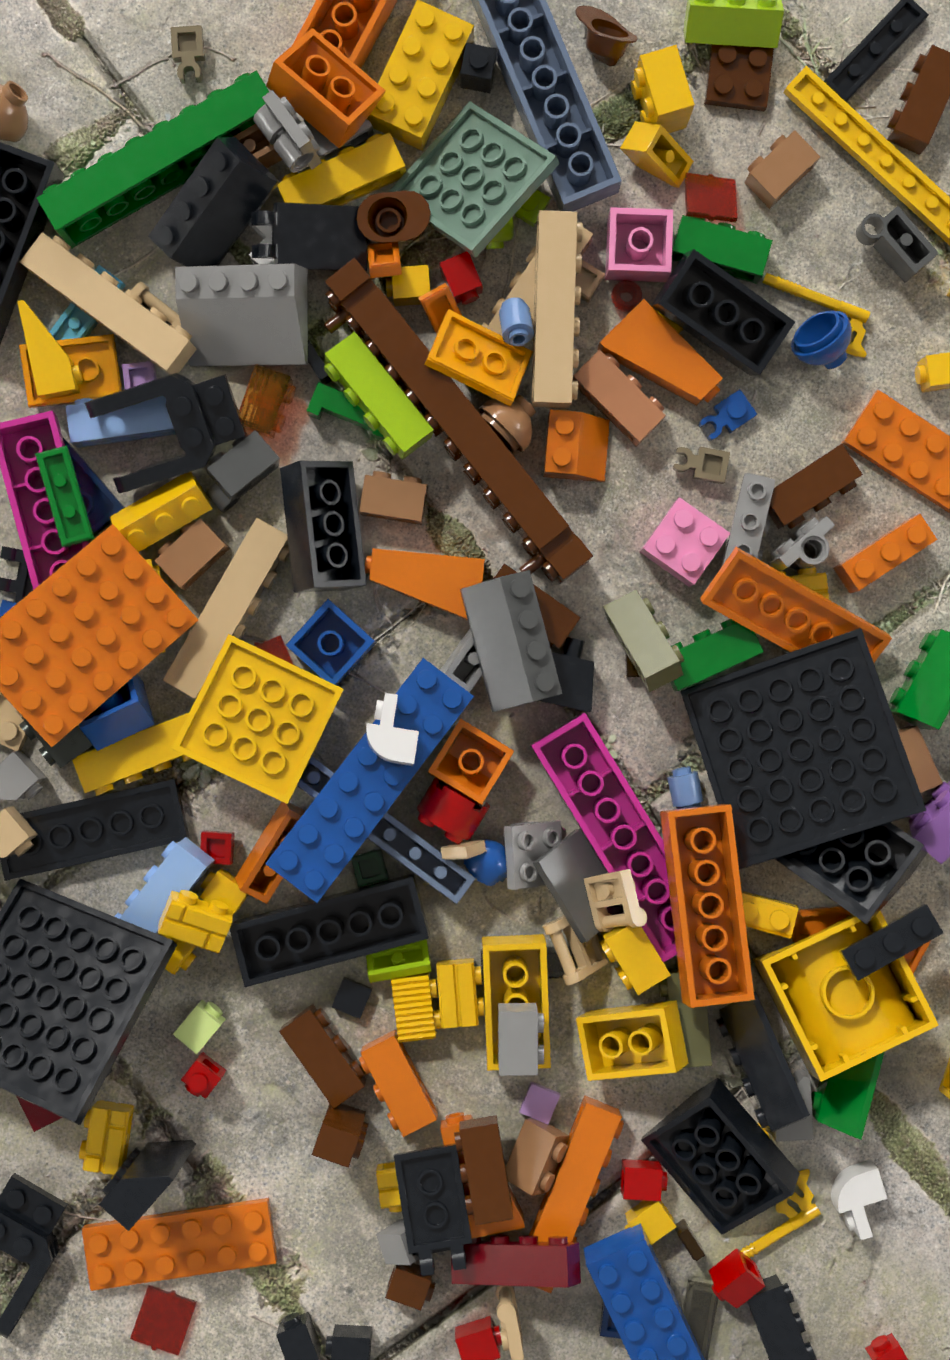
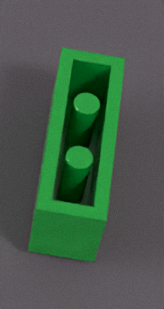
(734, 251)
(715, 652)

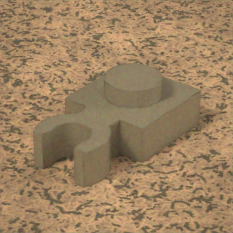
(188, 48)
(708, 464)

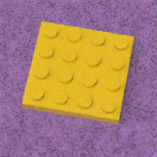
(257, 719)

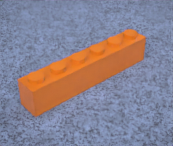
(578, 1172)

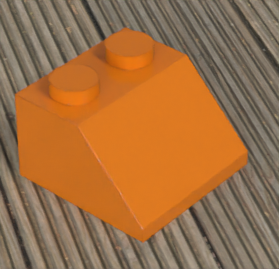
(576, 446)
(470, 761)

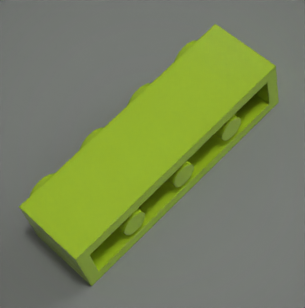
(378, 396)

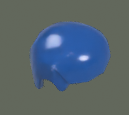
(490, 866)

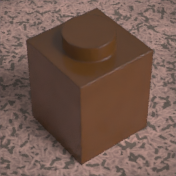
(409, 1286)

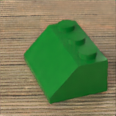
(926, 691)
(847, 1097)

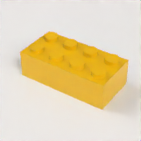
(421, 74)
(514, 974)

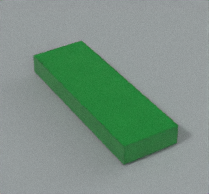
(64, 496)

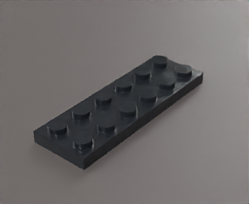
(100, 828)

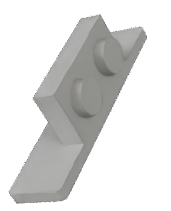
(750, 516)

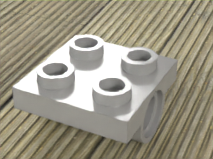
(287, 133)
(809, 535)
(523, 846)

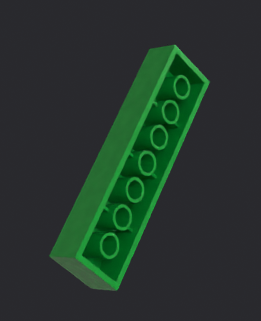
(150, 163)

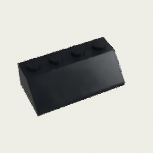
(214, 205)
(763, 1064)
(143, 1179)

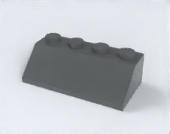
(511, 641)

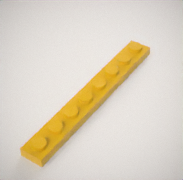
(871, 150)

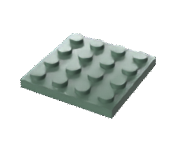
(477, 177)

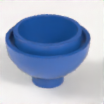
(823, 339)

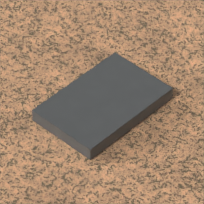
(564, 874)

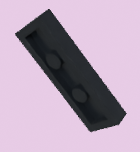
(891, 942)

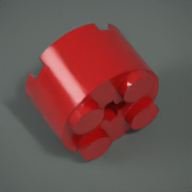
(450, 811)

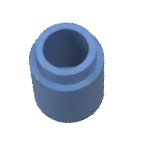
(516, 322)
(685, 788)

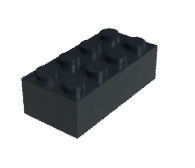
(722, 313)
(323, 526)

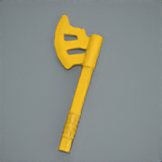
(857, 314)
(796, 1220)

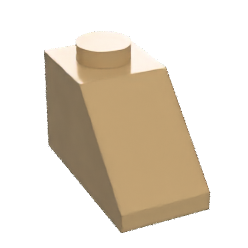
(14, 833)

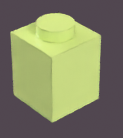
(200, 1025)

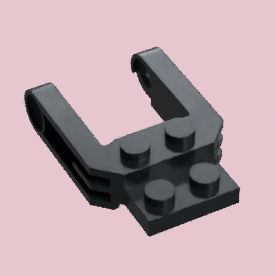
(200, 415)
(27, 1234)

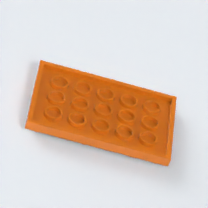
(86, 634)

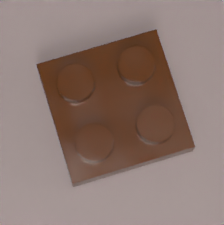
(739, 77)

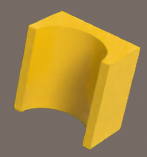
(831, 1013)

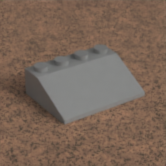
(244, 313)

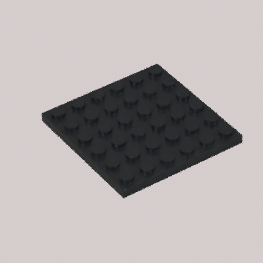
(803, 749)
(68, 995)

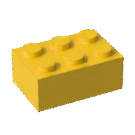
(632, 1041)

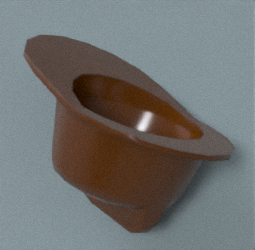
(604, 35)
(393, 216)

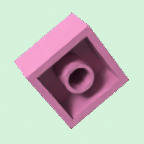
(639, 244)
(684, 542)

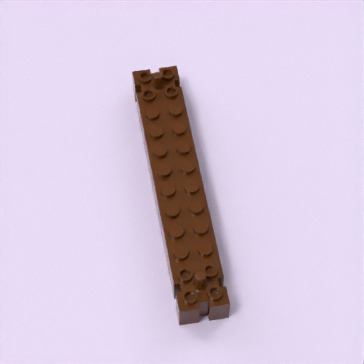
(462, 427)

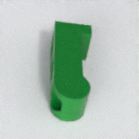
(336, 404)

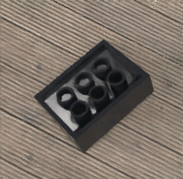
(860, 869)
(722, 1157)

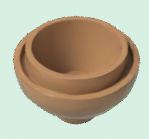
(13, 112)
(511, 422)

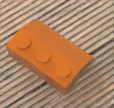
(324, 87)

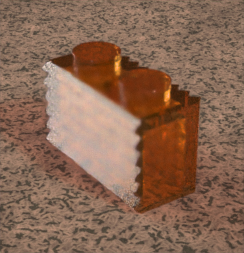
(266, 400)

